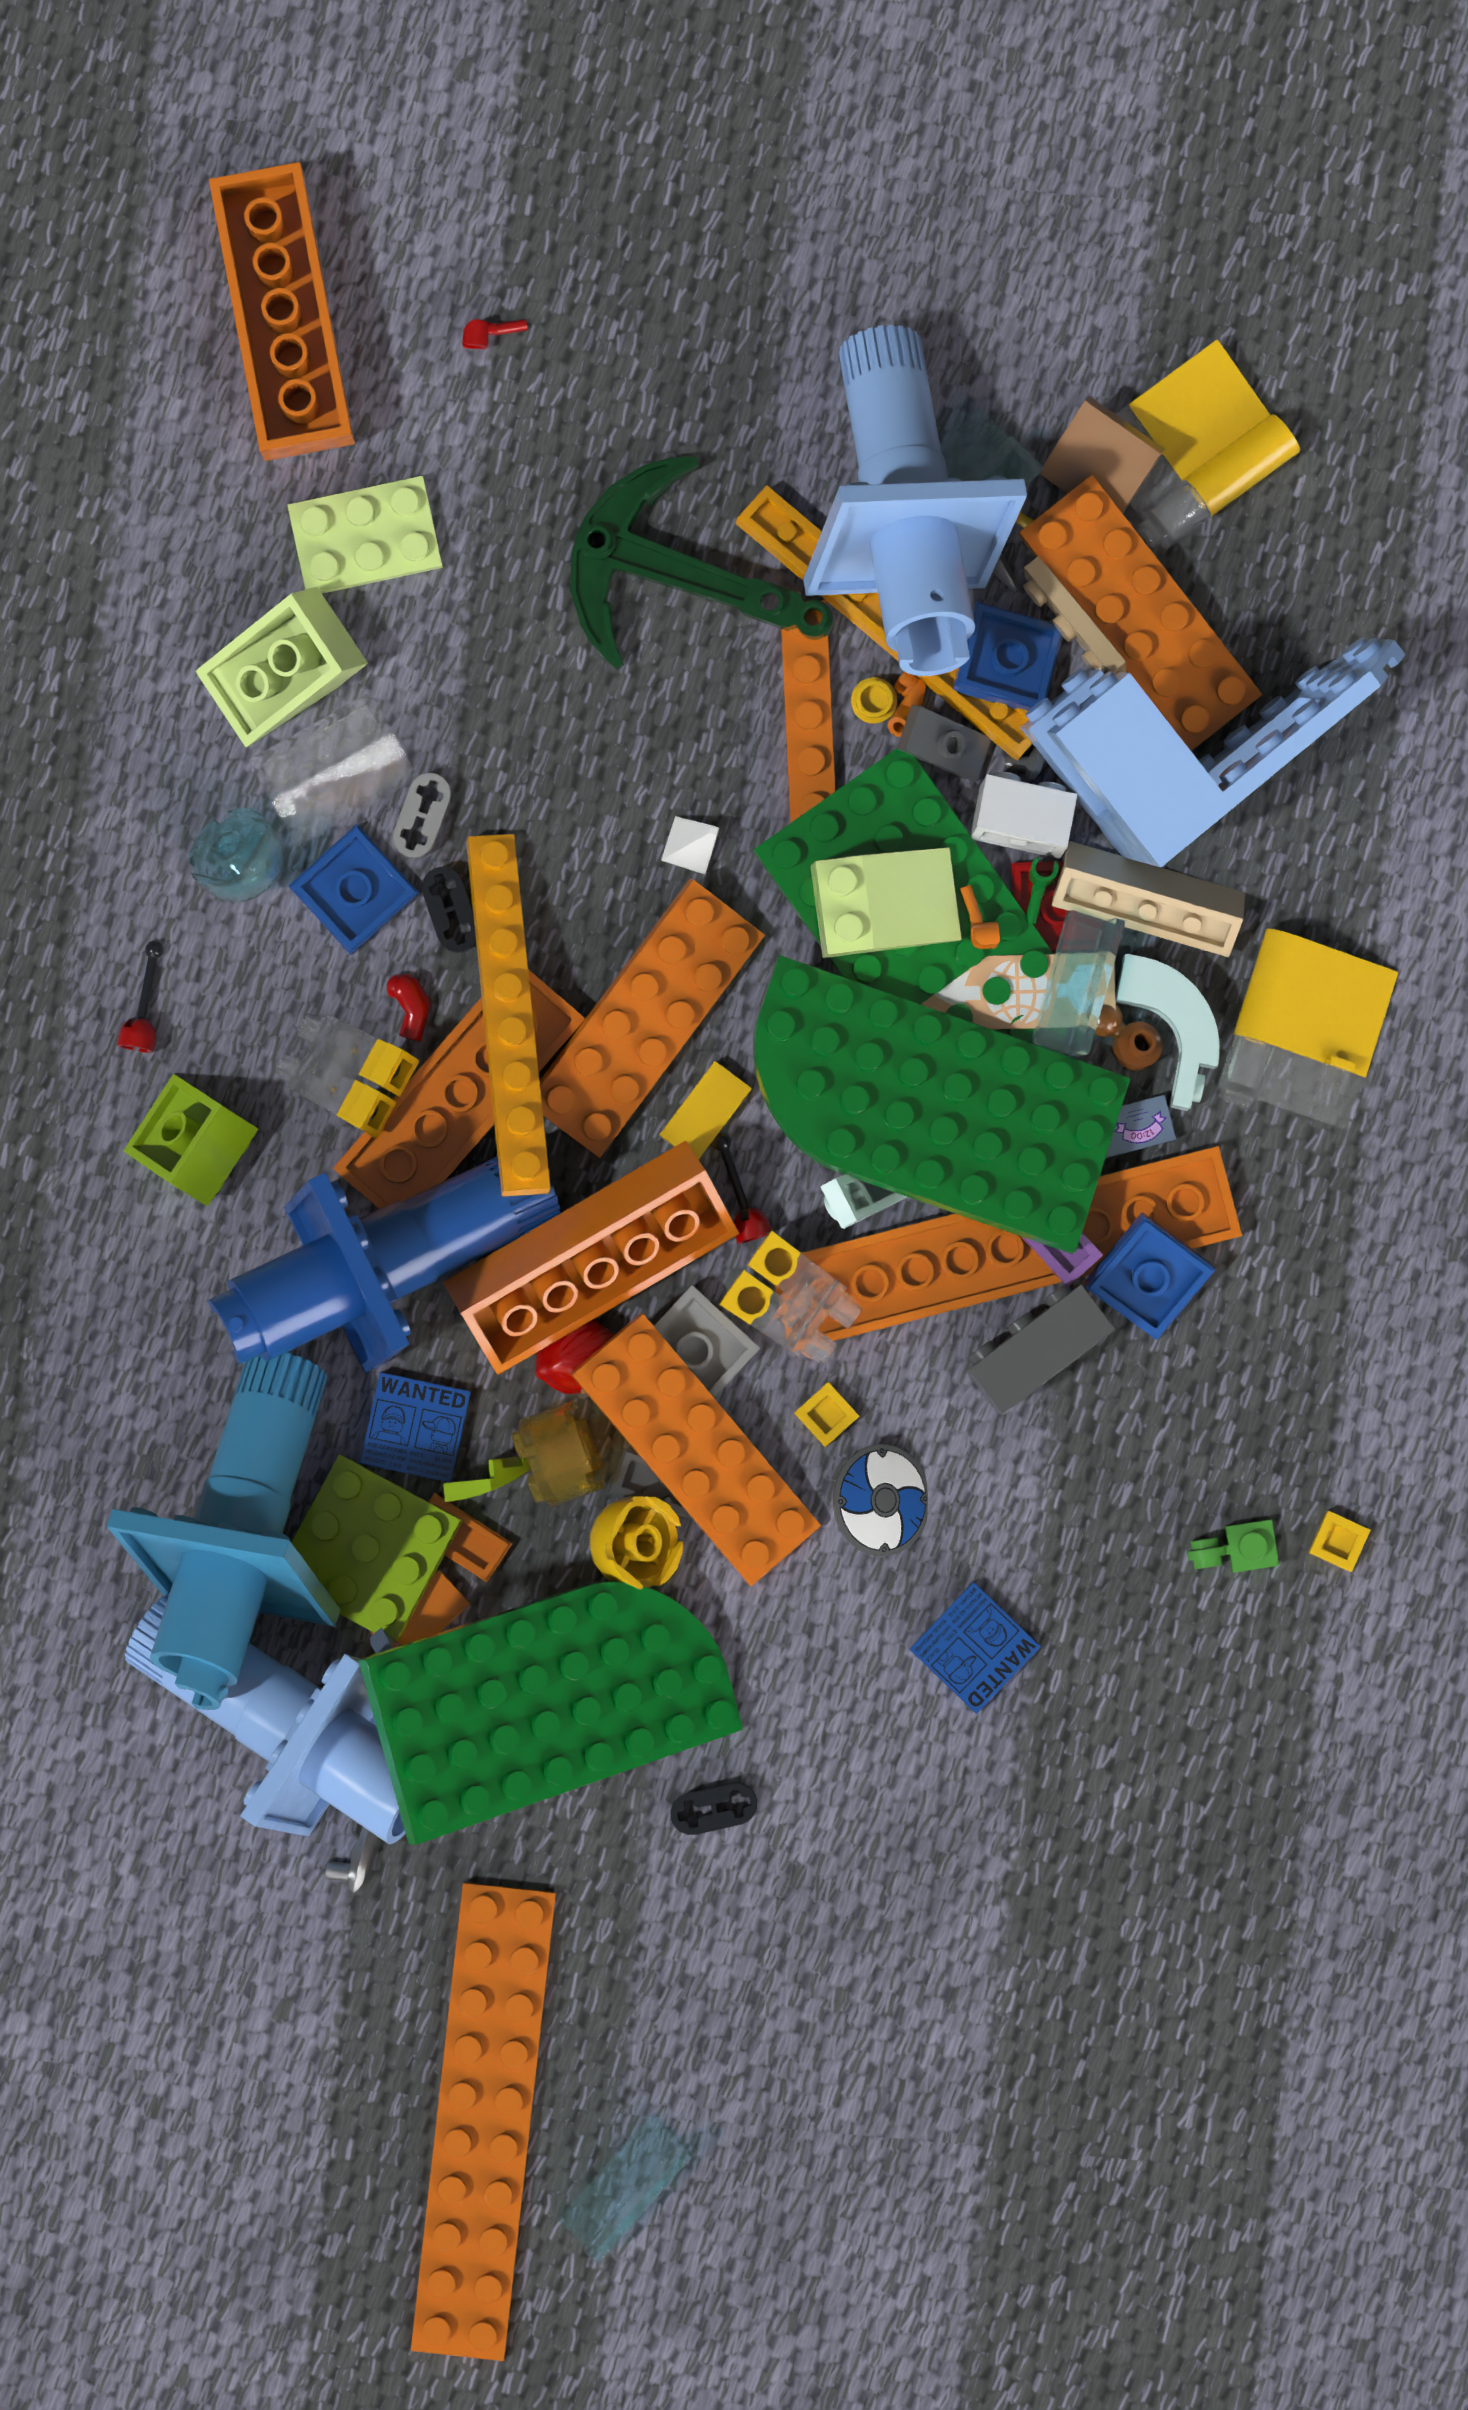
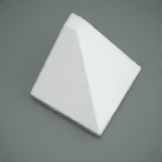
(690, 844)

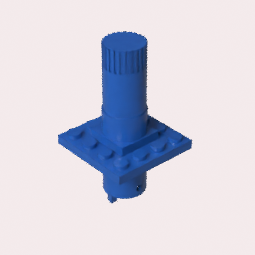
(359, 1267)

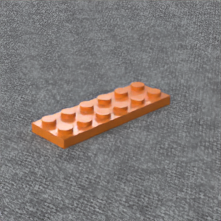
(1141, 612)
(646, 1017)
(447, 1106)
(695, 1449)

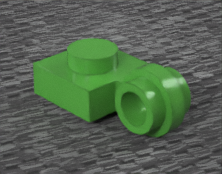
(1248, 1547)

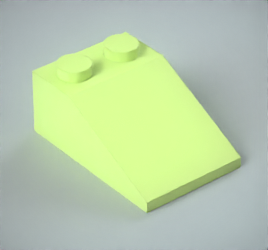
(281, 665)
(885, 901)

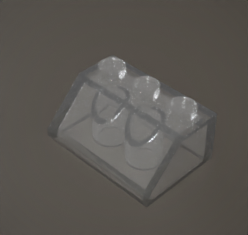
(333, 769)

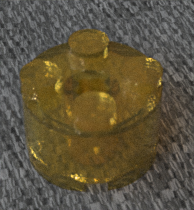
(559, 1455)

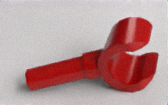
(477, 331)

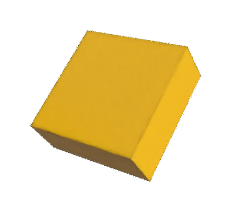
(826, 1414)
(1339, 1541)

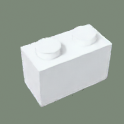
(1024, 814)

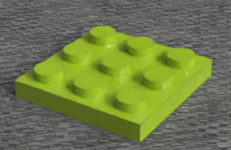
(373, 1545)

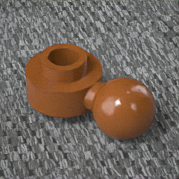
(1124, 1036)

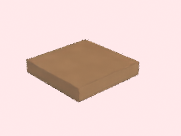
(1103, 447)

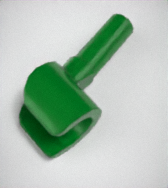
(1038, 889)

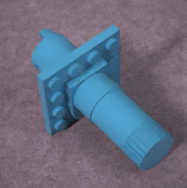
(234, 1550)

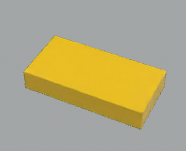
(706, 1110)

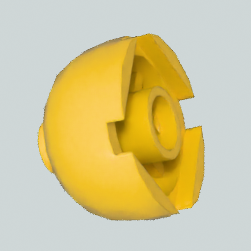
(636, 1541)

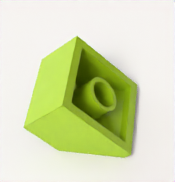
(190, 1140)

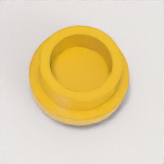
(874, 700)

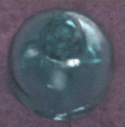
(237, 856)

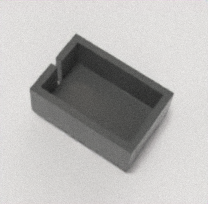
(1038, 1347)

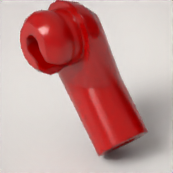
(414, 1003)

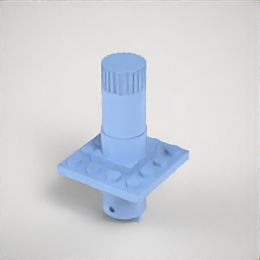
(905, 522)
(315, 1739)

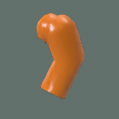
(913, 692)

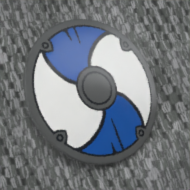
(881, 1500)

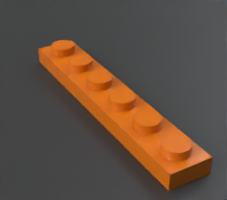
(807, 718)

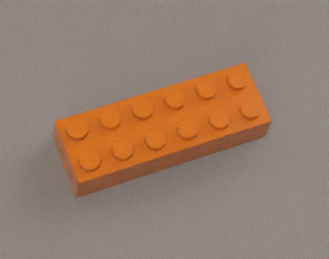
(281, 311)
(591, 1257)

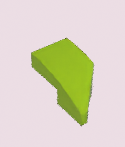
(501, 1473)

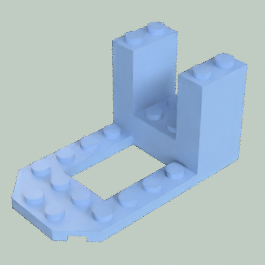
(1144, 779)

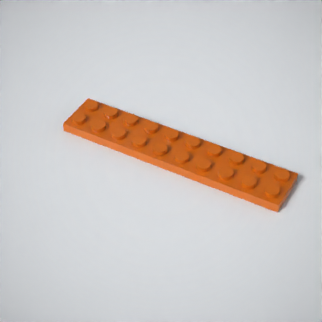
(966, 1262)
(483, 2121)

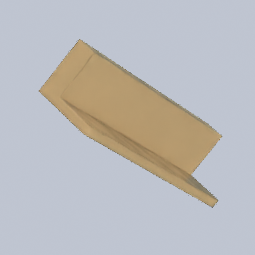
(1150, 899)

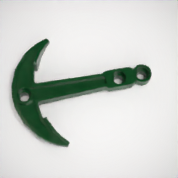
(647, 560)

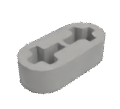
(411, 812)

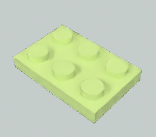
(365, 535)

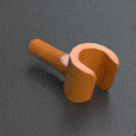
(983, 934)

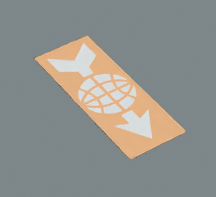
(1024, 998)

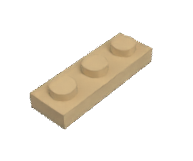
(1071, 618)

